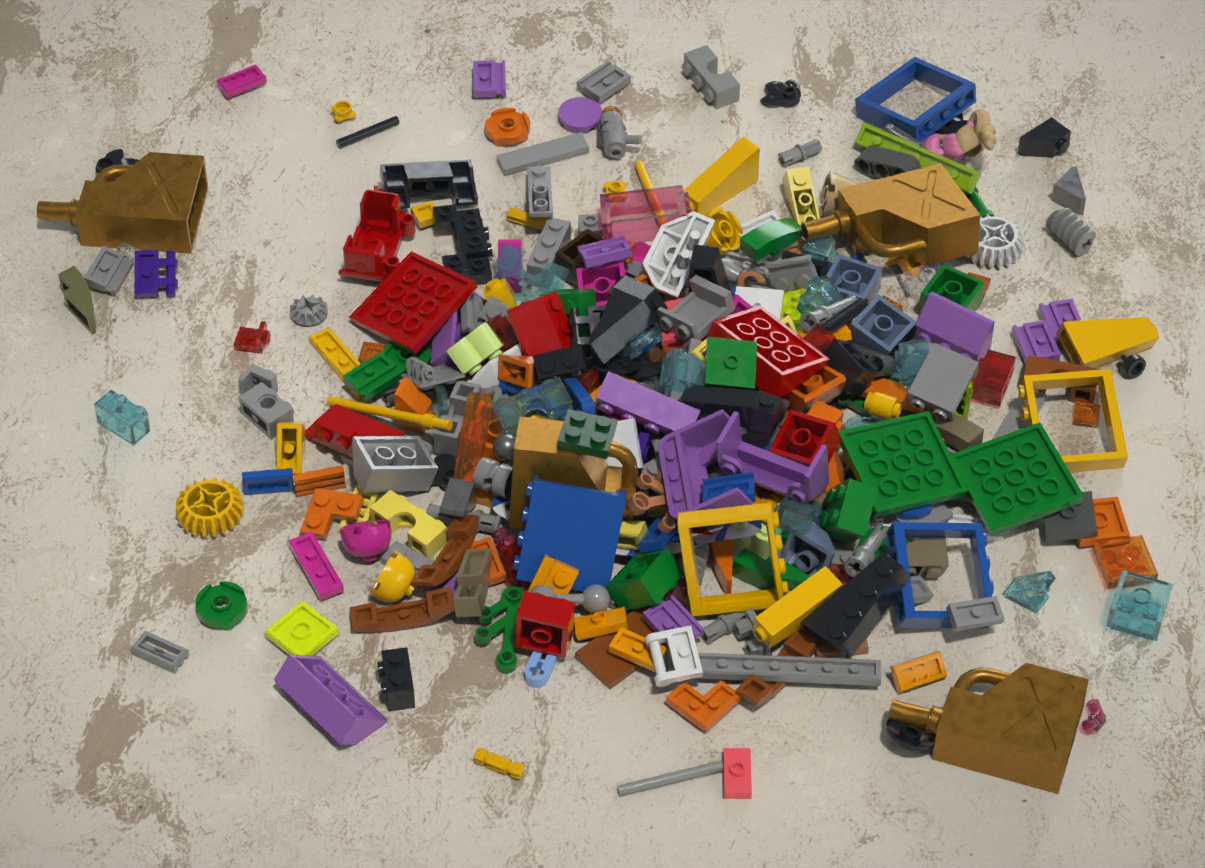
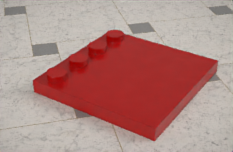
(413, 302)

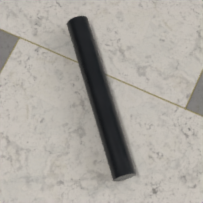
(366, 132)

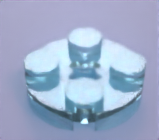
(648, 336)

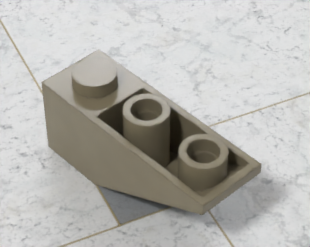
(927, 556)

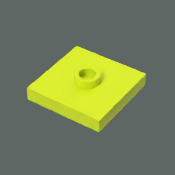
(302, 631)

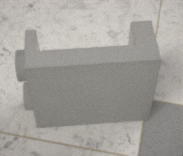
(696, 312)
(942, 381)

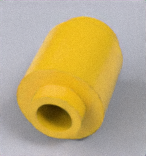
(882, 406)

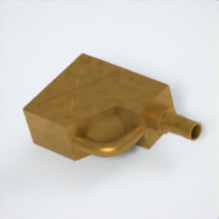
(147, 205)
(904, 215)
(538, 455)
(1012, 731)

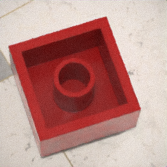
(803, 436)
(544, 624)

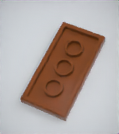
(607, 666)

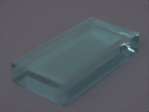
(441, 399)

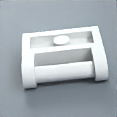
(682, 653)

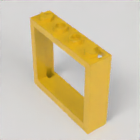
(1103, 378)
(735, 601)

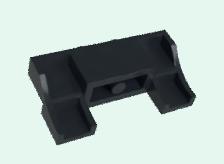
(431, 179)
(471, 242)

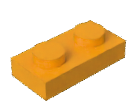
(633, 648)

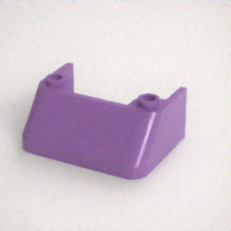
(684, 464)
(769, 469)

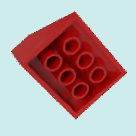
(782, 355)

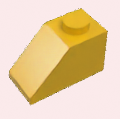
(501, 290)
(290, 446)

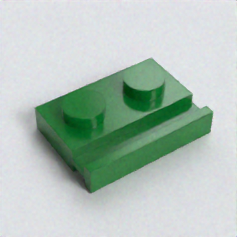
(372, 376)

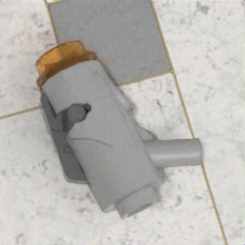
(612, 134)

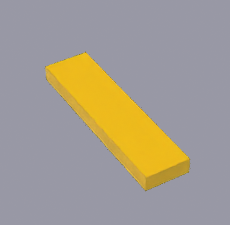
(334, 354)

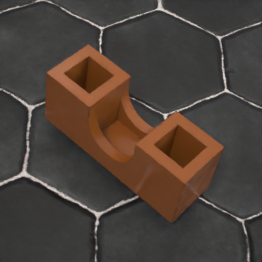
(1040, 365)

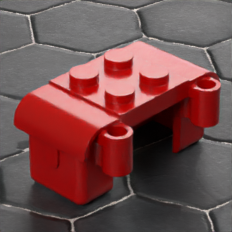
(377, 238)

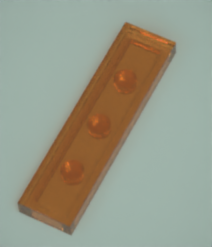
(473, 435)

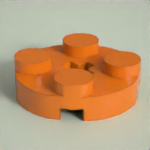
(516, 132)

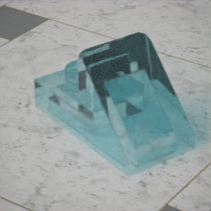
(1030, 590)

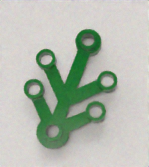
(507, 622)

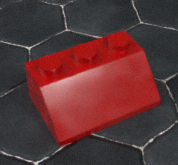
(541, 325)

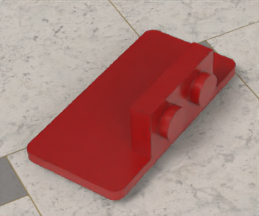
(339, 426)

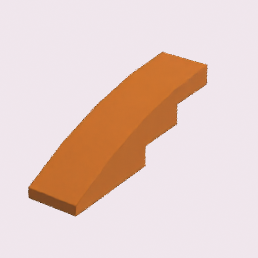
(722, 560)

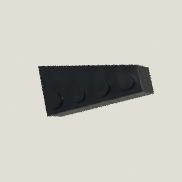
(708, 264)
(857, 607)

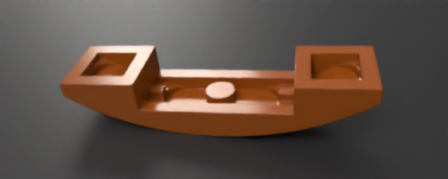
(461, 537)
(403, 615)
(759, 691)

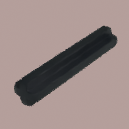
(845, 315)

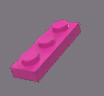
(316, 565)

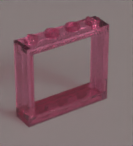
(641, 201)

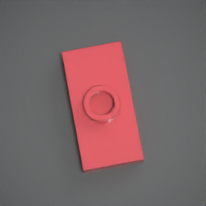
(737, 773)

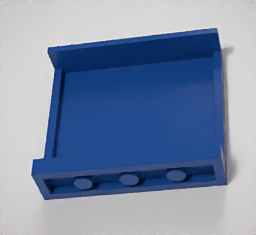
(573, 527)

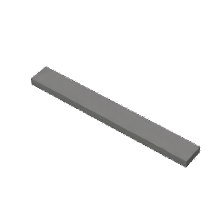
(790, 669)

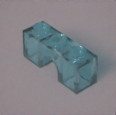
(510, 264)
(548, 397)
(798, 517)

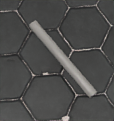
(670, 778)

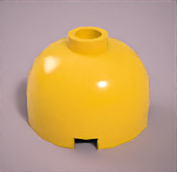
(725, 231)
(394, 579)

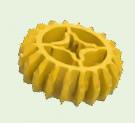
(209, 507)

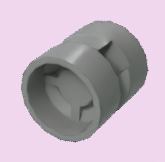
(492, 476)

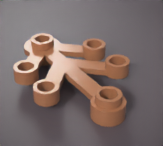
(640, 503)

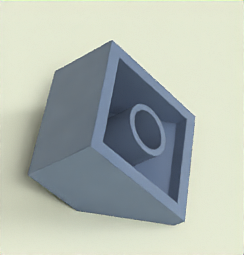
(855, 277)
(880, 326)

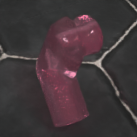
(502, 537)
(1096, 719)

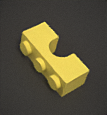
(426, 533)

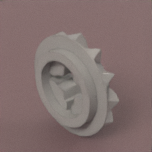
(303, 316)

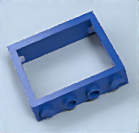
(961, 97)
(897, 550)

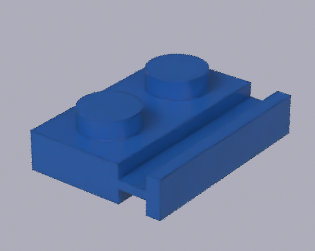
(718, 485)

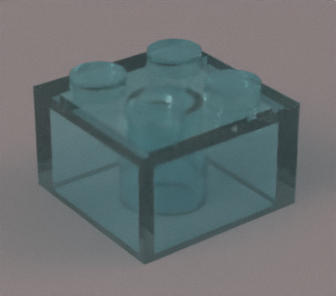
(1139, 605)

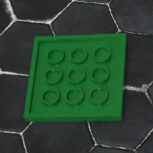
(904, 462)
(1016, 478)

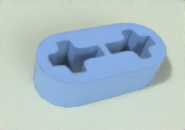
(535, 663)

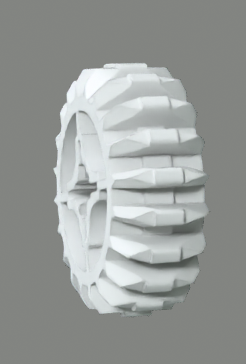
(999, 242)

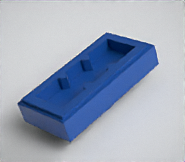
(268, 481)
(654, 538)

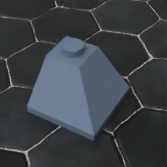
(810, 551)

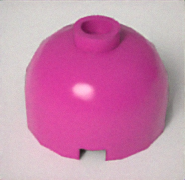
(366, 538)

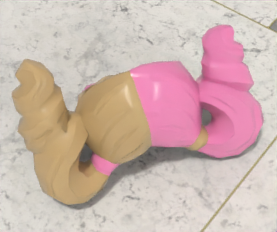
(967, 141)

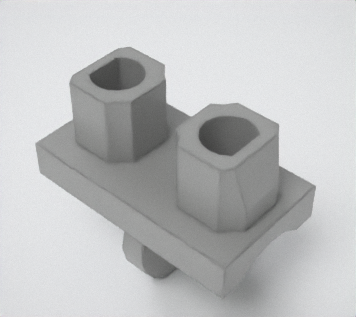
(744, 628)

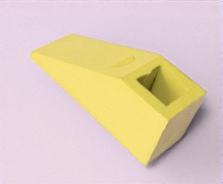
(800, 194)

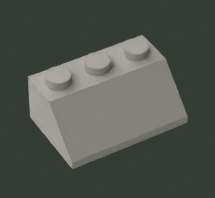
(392, 464)

